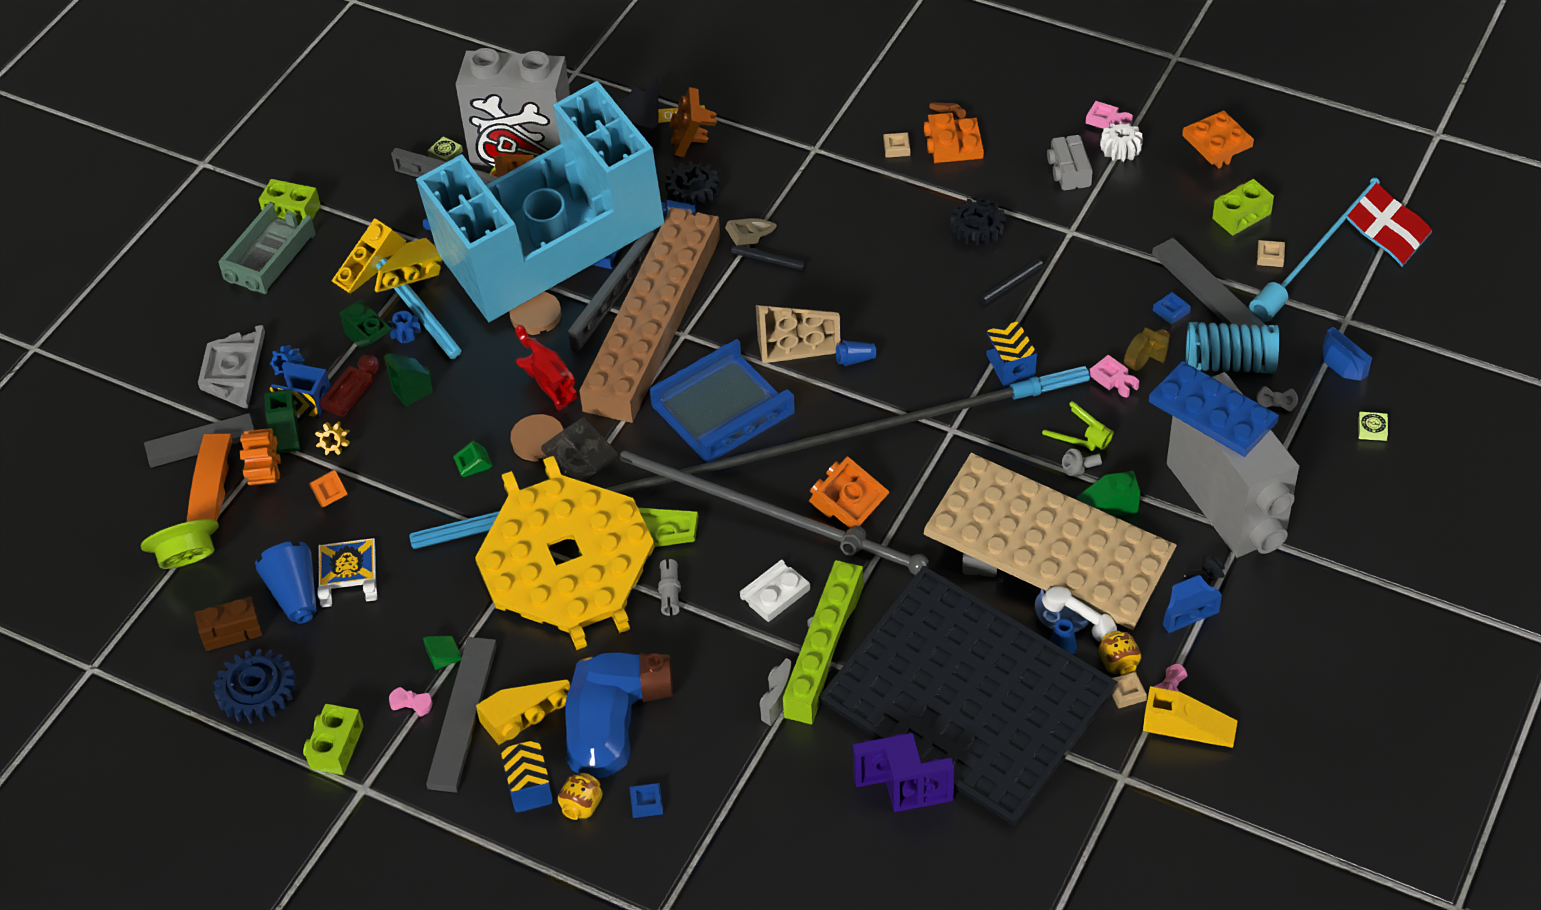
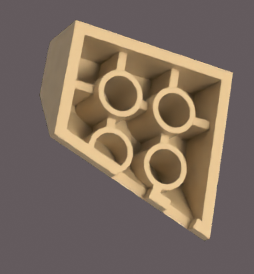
(795, 333)

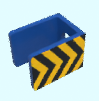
(1012, 354)
(306, 386)
(526, 775)

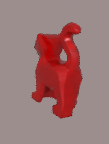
(547, 370)

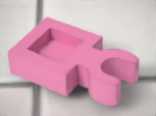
(1103, 114)
(1112, 373)

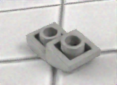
(772, 701)

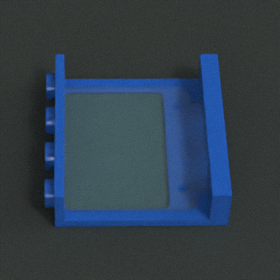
(720, 402)

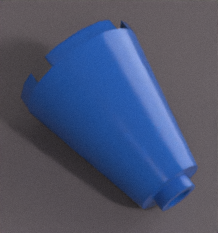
(290, 578)

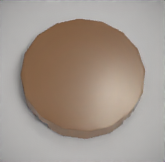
(537, 314)
(532, 433)

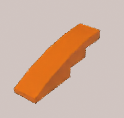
(209, 477)

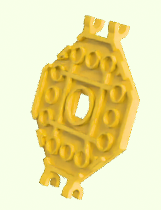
(579, 591)

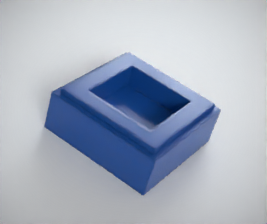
(1171, 308)
(646, 800)

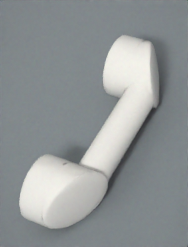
(1058, 597)

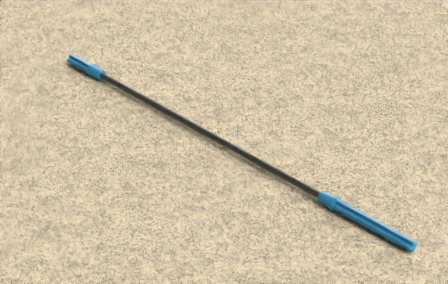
(1018, 390)

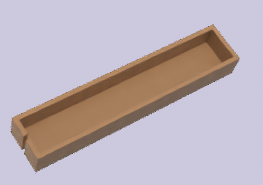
(650, 315)

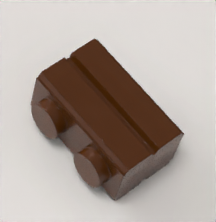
(228, 623)

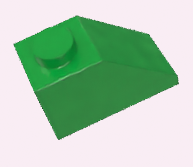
(1113, 494)

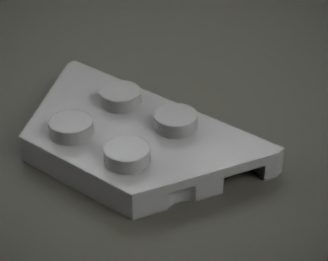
(232, 366)

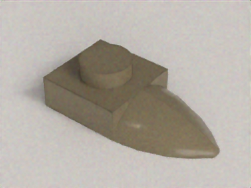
(749, 230)

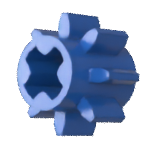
(404, 326)
(285, 355)

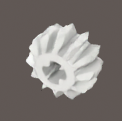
(1121, 141)

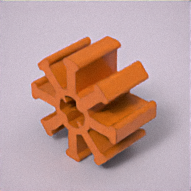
(260, 456)

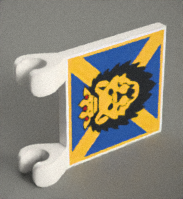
(345, 566)

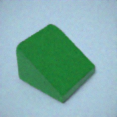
(472, 459)
(442, 650)

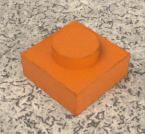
(328, 488)

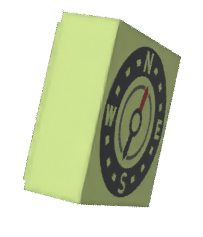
(445, 150)
(1373, 426)

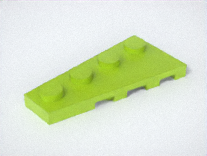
(669, 526)

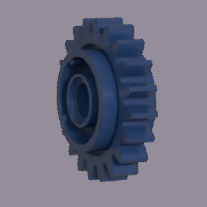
(254, 685)

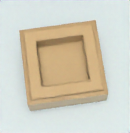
(896, 145)
(1270, 253)
(1129, 690)

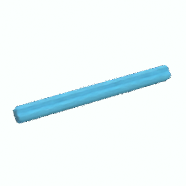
(426, 318)

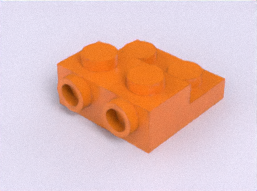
(952, 138)
(848, 493)

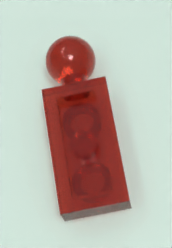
(350, 386)

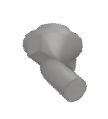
(1074, 463)

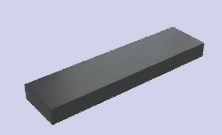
(188, 442)

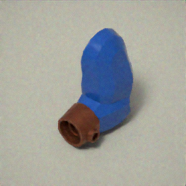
(601, 707)

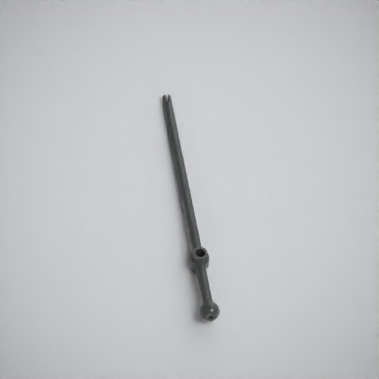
(851, 541)

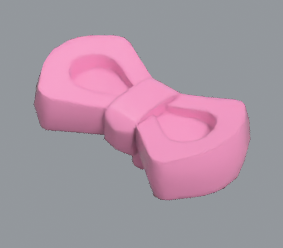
(1174, 675)
(419, 702)

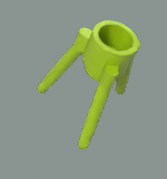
(1097, 433)

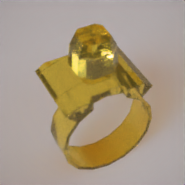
(1147, 345)

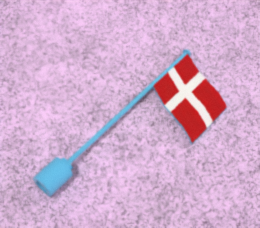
(1378, 219)

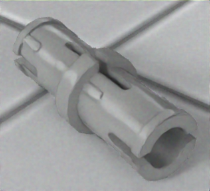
(669, 587)

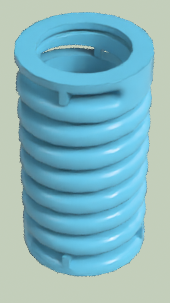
(1233, 339)

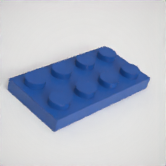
(1213, 408)

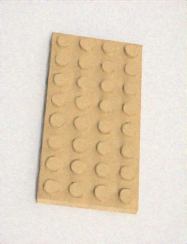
(1050, 539)

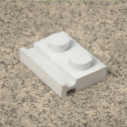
(775, 590)

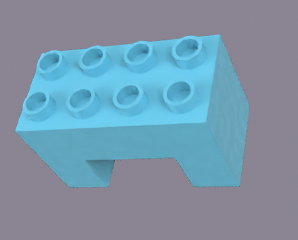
(549, 213)

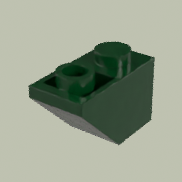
(363, 324)
(283, 419)

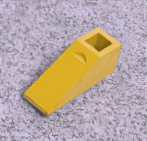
(376, 243)
(411, 263)
(519, 707)
(1186, 718)

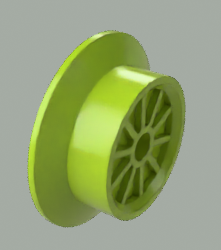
(182, 543)

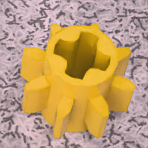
(325, 439)

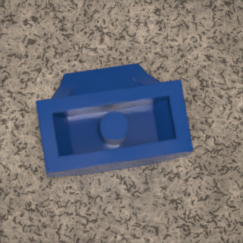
(1345, 356)
(1190, 603)

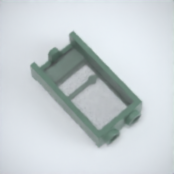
(265, 249)

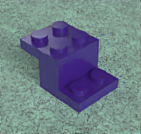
(899, 765)

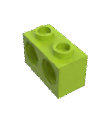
(290, 197)
(1242, 207)
(338, 740)

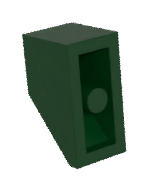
(408, 378)

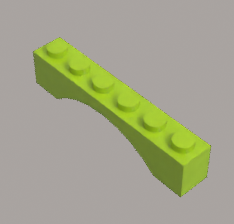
(812, 666)

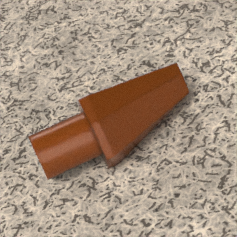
(953, 108)

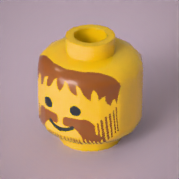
(1119, 653)
(580, 796)

